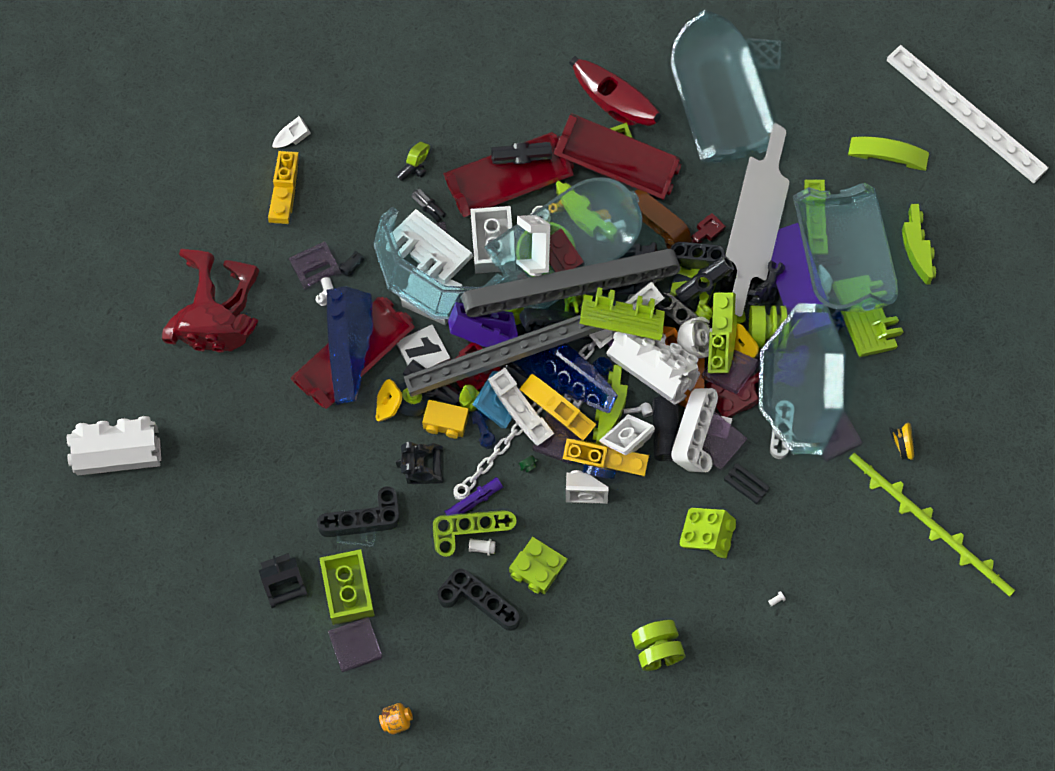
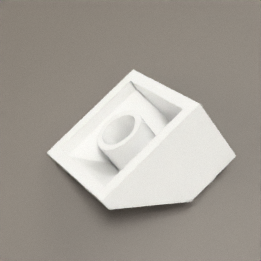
(628, 435)
(585, 488)

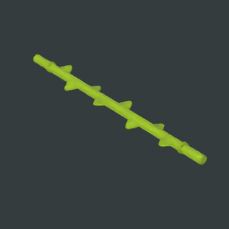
(936, 530)

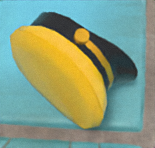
(903, 441)

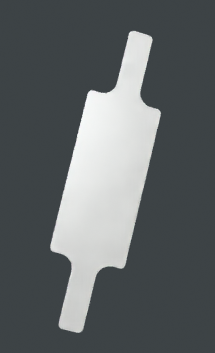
(757, 217)

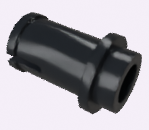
(351, 263)

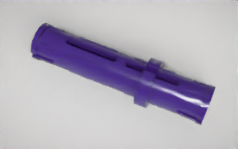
(481, 494)

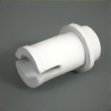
(482, 546)

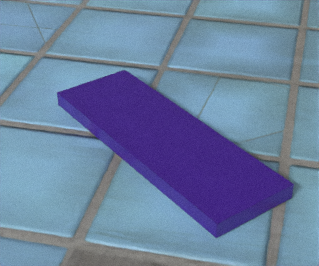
(795, 281)

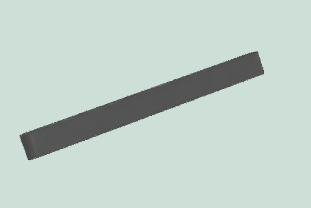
(570, 283)

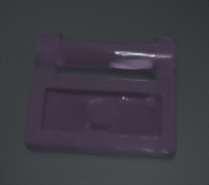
(313, 259)

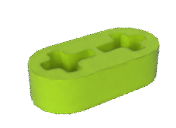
(418, 154)

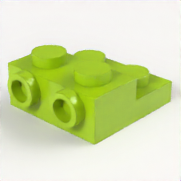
(537, 566)

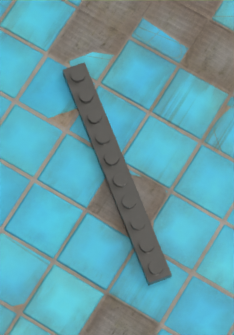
(497, 355)

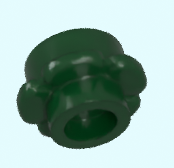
(528, 463)

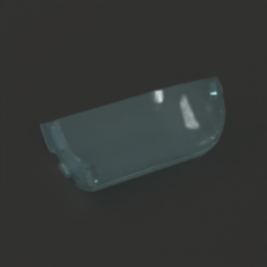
(720, 89)
(595, 216)
(847, 248)

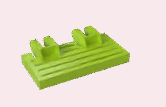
(621, 316)
(870, 331)

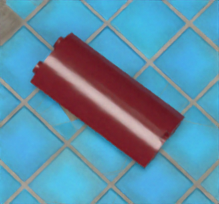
(617, 156)
(488, 184)
(388, 329)

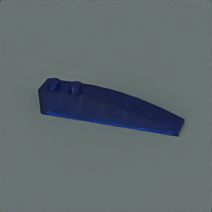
(348, 338)
(570, 374)

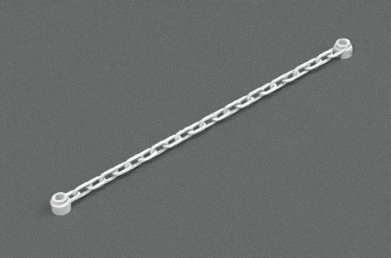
(507, 440)

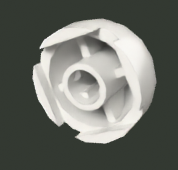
(694, 337)

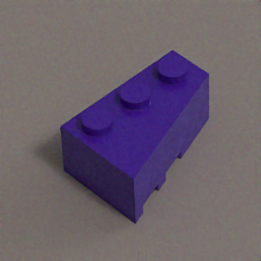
(484, 329)

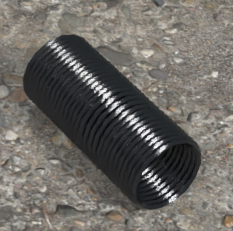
(664, 414)

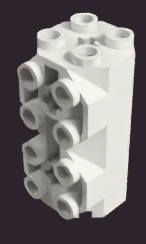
(659, 366)
(114, 448)

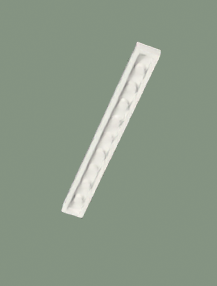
(967, 114)

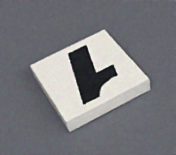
(424, 348)

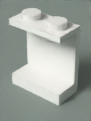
(540, 244)

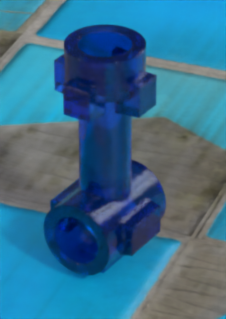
(487, 438)

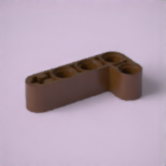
(662, 220)

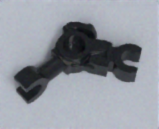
(767, 291)

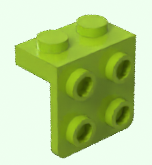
(708, 530)

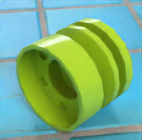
(764, 326)

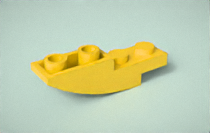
(284, 187)
(557, 406)
(603, 456)

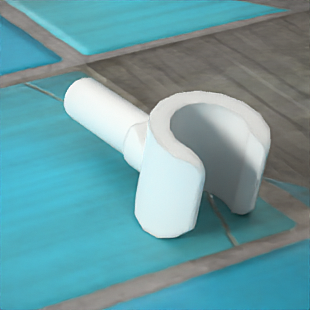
(645, 408)

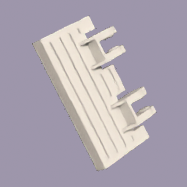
(431, 247)

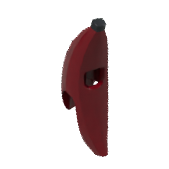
(615, 94)

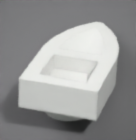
(292, 133)

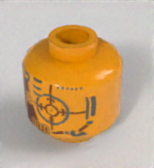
(395, 718)

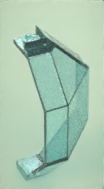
(803, 379)

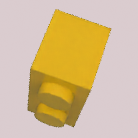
(445, 419)

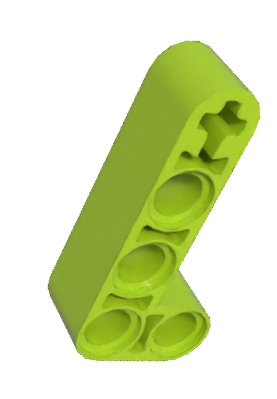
(474, 527)

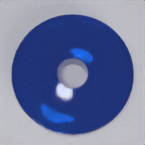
(599, 471)

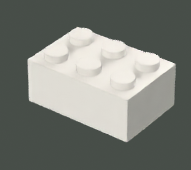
(487, 226)

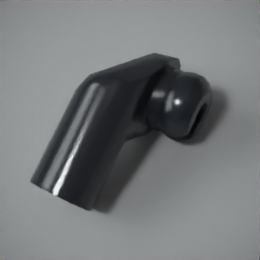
(409, 169)

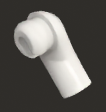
(326, 284)

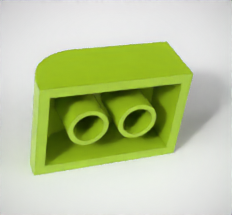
(346, 587)

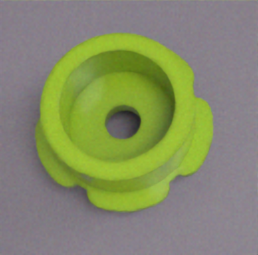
(704, 311)

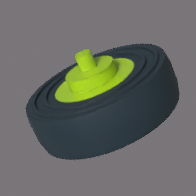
(412, 405)

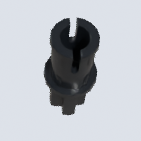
(428, 205)

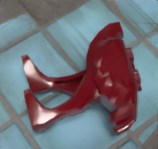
(207, 323)

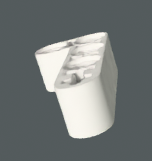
(693, 431)

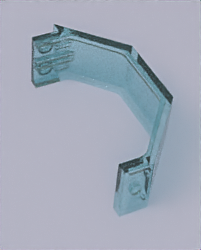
(409, 281)

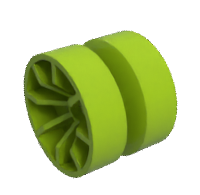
(658, 643)

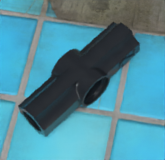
(521, 153)
(713, 272)
(445, 393)

